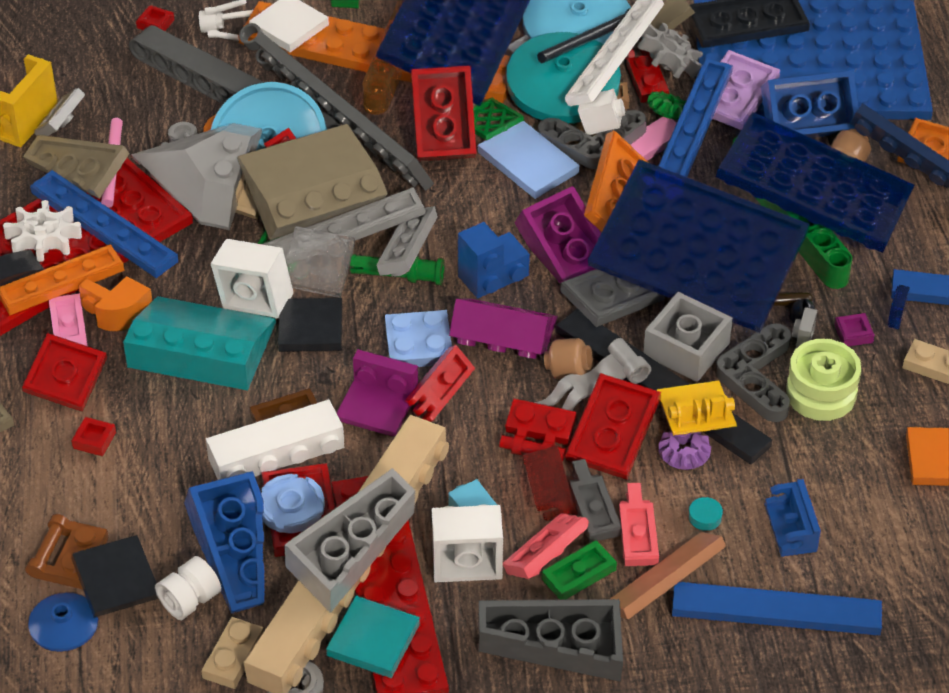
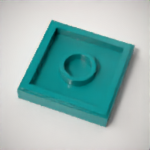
(373, 636)

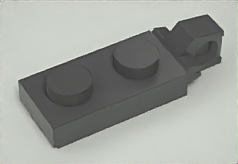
(593, 503)

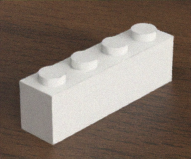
(277, 441)

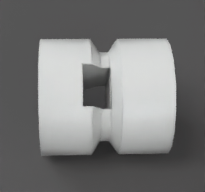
(191, 585)

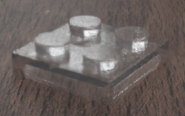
(319, 261)

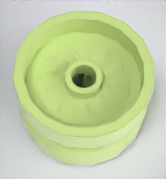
(823, 379)

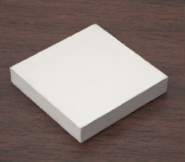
(290, 23)

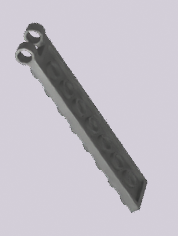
(373, 137)

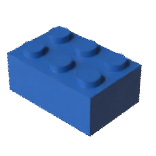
(812, 103)

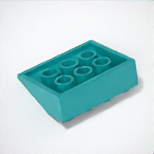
(198, 342)

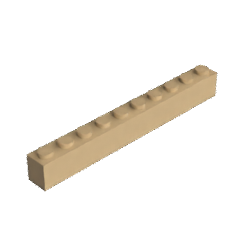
(302, 620)

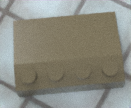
(311, 179)

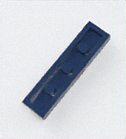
(902, 144)

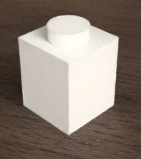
(603, 113)

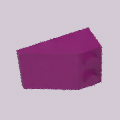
(559, 234)

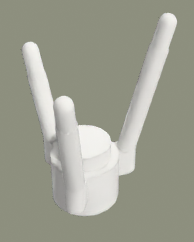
(213, 19)

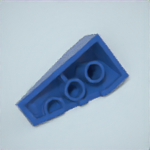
(231, 535)

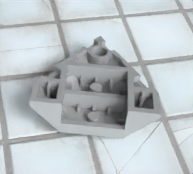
(203, 170)

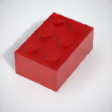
(443, 113)

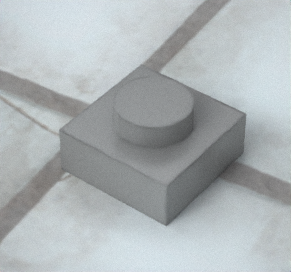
(804, 328)

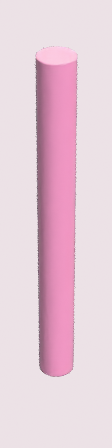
(114, 138)

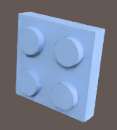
(418, 336)

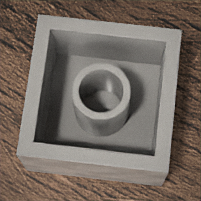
(687, 336)

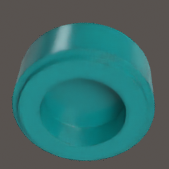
(705, 513)

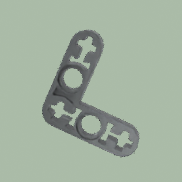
(589, 149)
(747, 371)

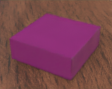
(854, 329)

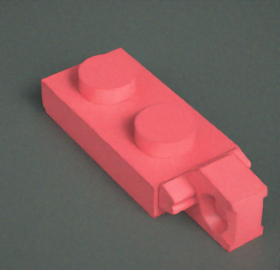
(638, 529)

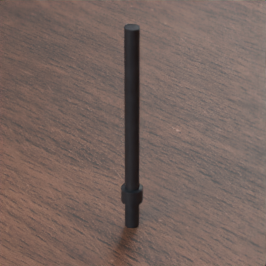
(580, 39)

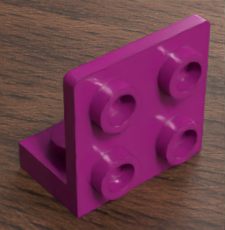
(378, 393)

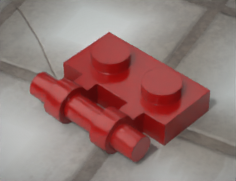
(538, 422)

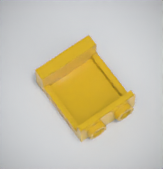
(28, 102)

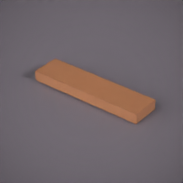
(668, 573)

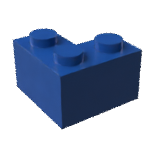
(489, 260)

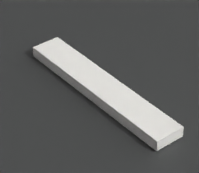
(613, 52)

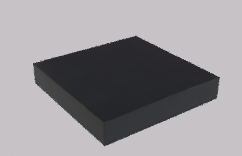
(311, 325)
(115, 576)

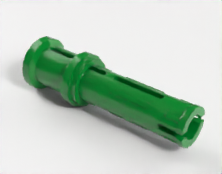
(420, 270)

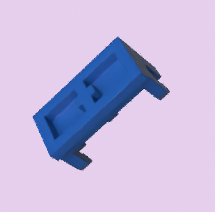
(793, 519)

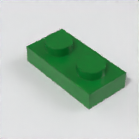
(579, 570)

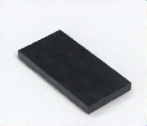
(746, 20)

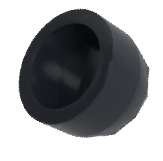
(797, 308)

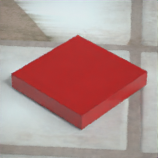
(64, 372)

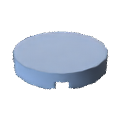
(292, 503)

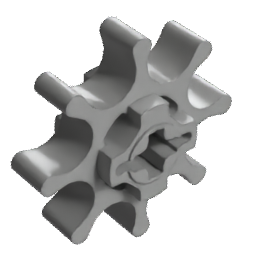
(670, 50)

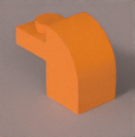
(117, 307)

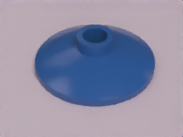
(66, 631)

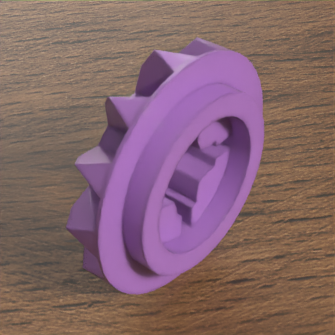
(686, 458)

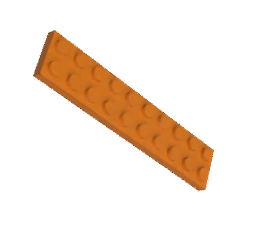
(354, 46)

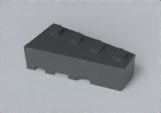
(555, 634)

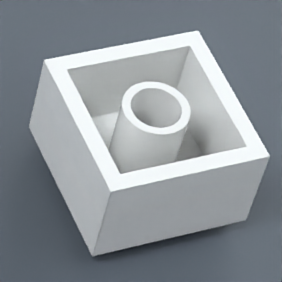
(252, 278)
(467, 543)

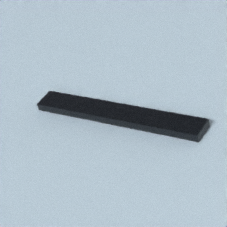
(741, 440)

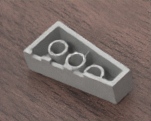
(347, 540)

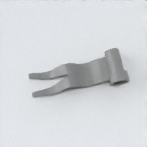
(620, 363)

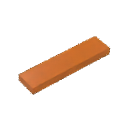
(60, 279)

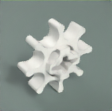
(42, 230)

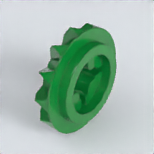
(666, 104)

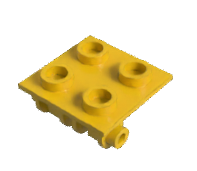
(697, 408)

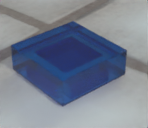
(898, 306)

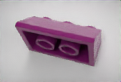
(501, 327)

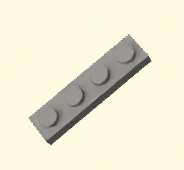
(406, 244)

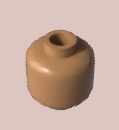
(852, 144)
(568, 357)

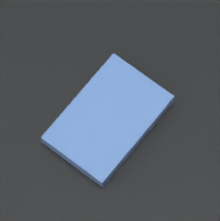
(528, 159)

